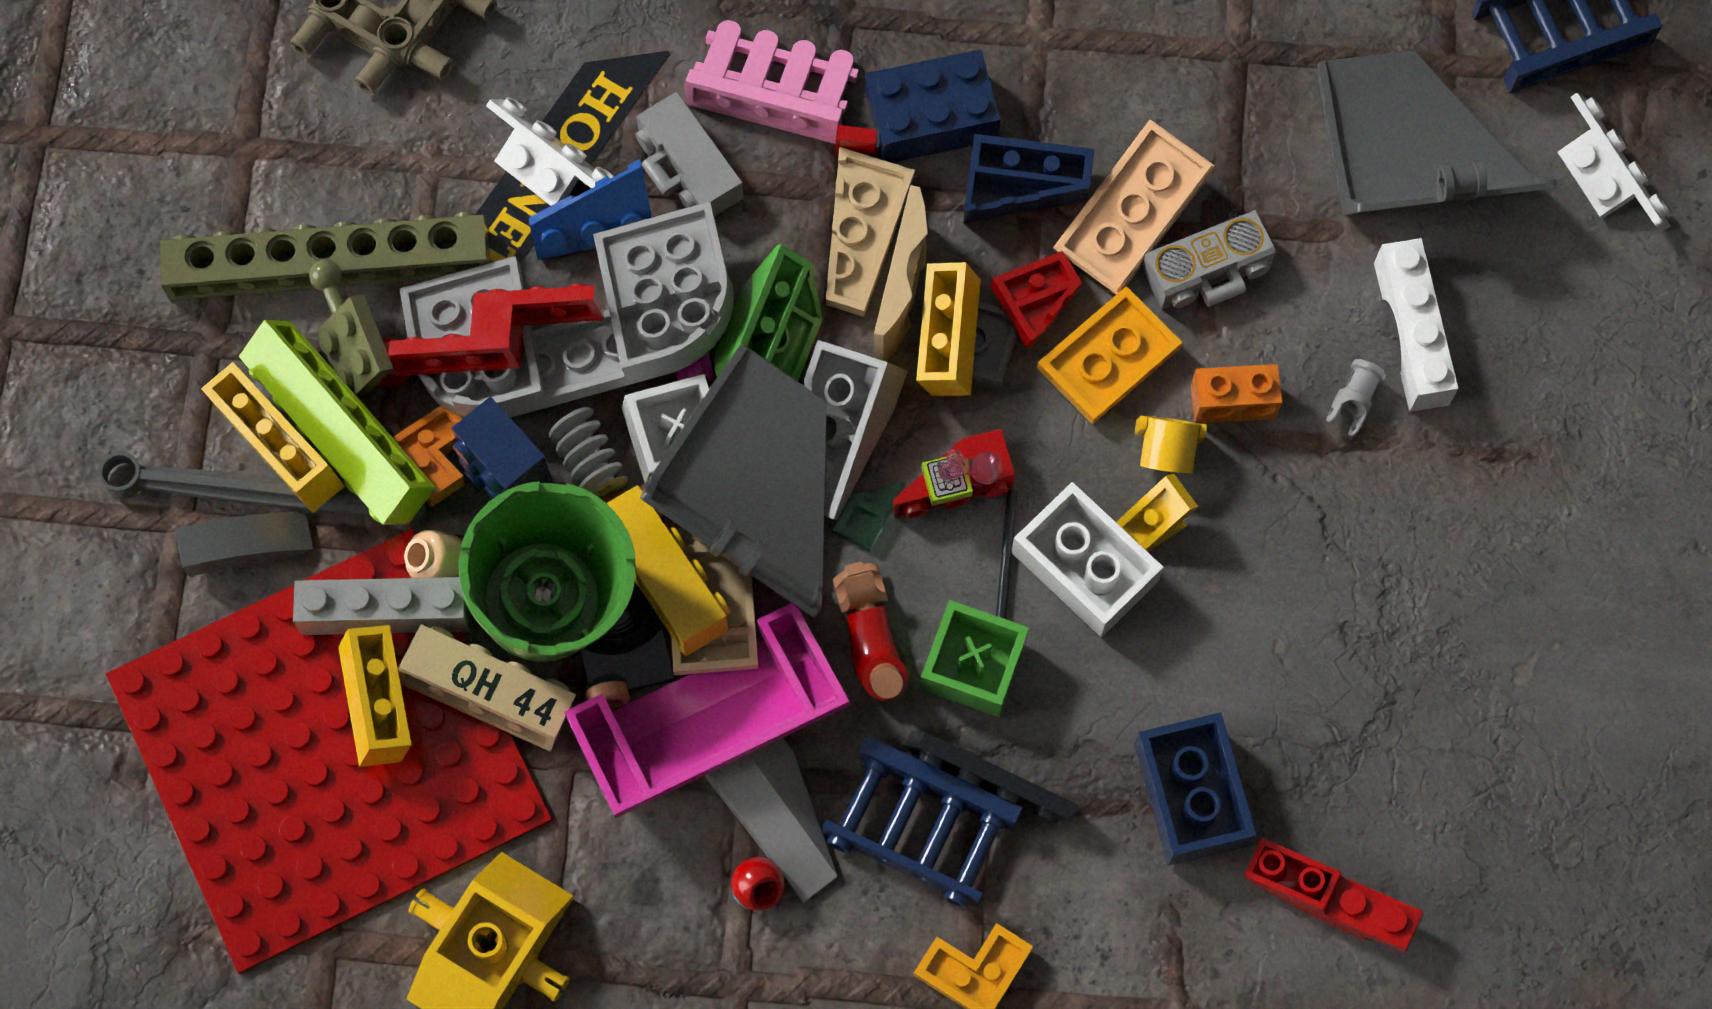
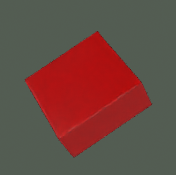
(856, 139)

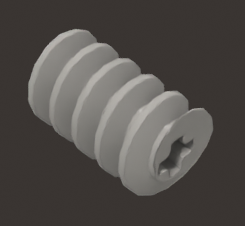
(583, 453)

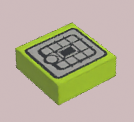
(944, 490)

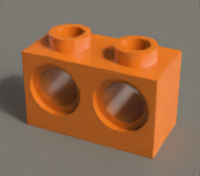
(1236, 393)

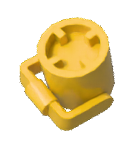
(1169, 443)

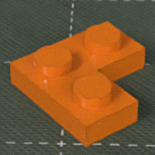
(427, 444)

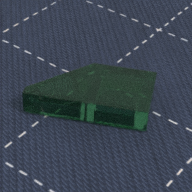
(867, 515)

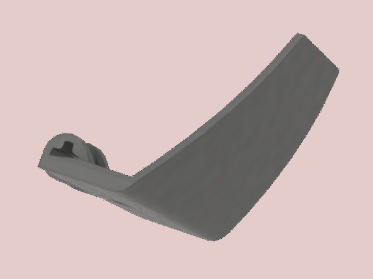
(1409, 139)
(752, 477)

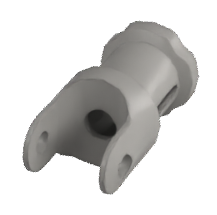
(1357, 393)

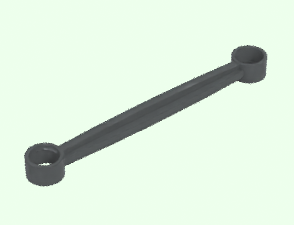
(230, 488)

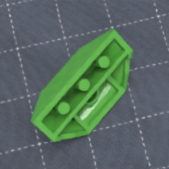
(775, 314)

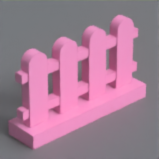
(764, 101)

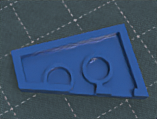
(573, 221)

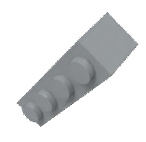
(402, 603)

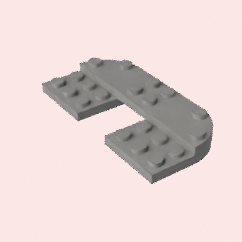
(665, 312)

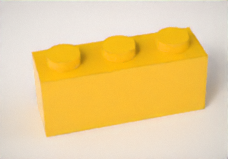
(948, 329)
(374, 695)

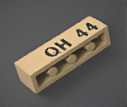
(485, 686)

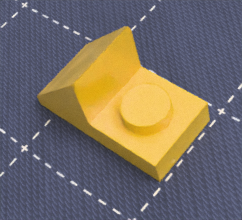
(1158, 513)

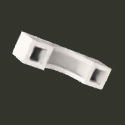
(1425, 355)

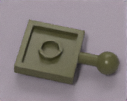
(350, 333)

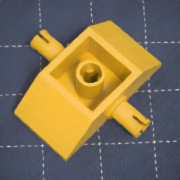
(499, 902)

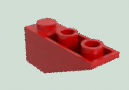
(915, 499)

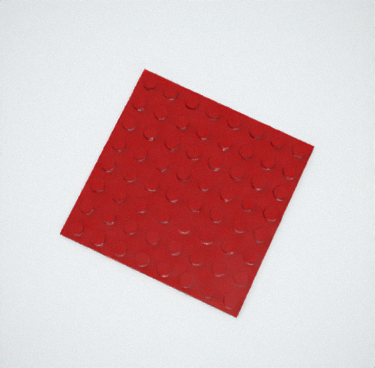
(266, 780)

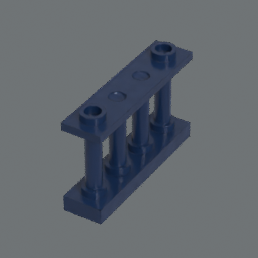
(1563, 55)
(918, 780)

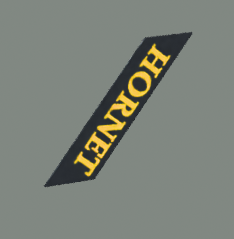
(581, 117)

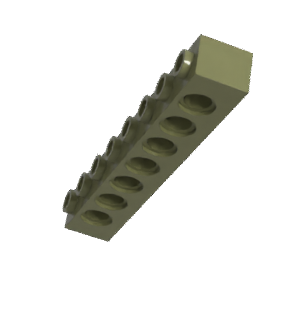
(265, 274)

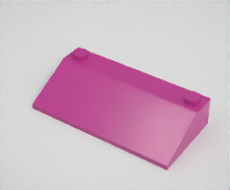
(707, 716)

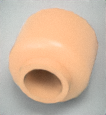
(433, 555)

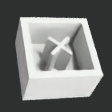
(658, 416)

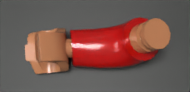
(870, 631)

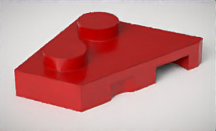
(1036, 294)

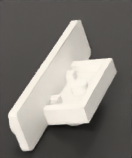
(539, 157)
(1604, 171)

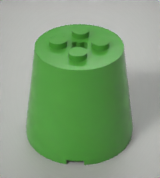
(550, 541)

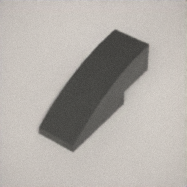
(243, 541)

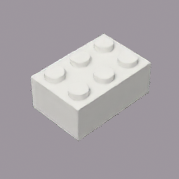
(1086, 559)

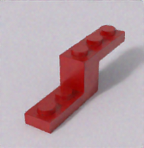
(496, 330)

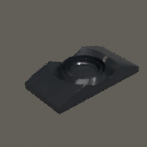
(631, 649)

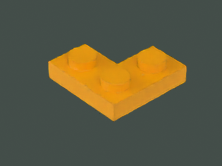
(976, 981)

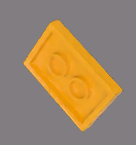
(1109, 355)

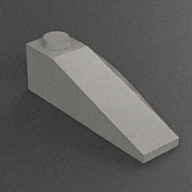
(859, 403)
(776, 810)

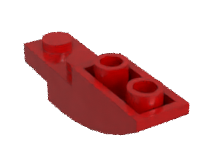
(1332, 897)

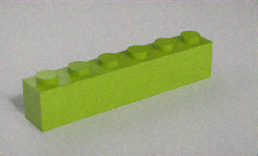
(336, 422)

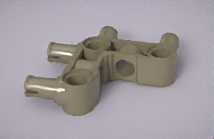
(376, 28)

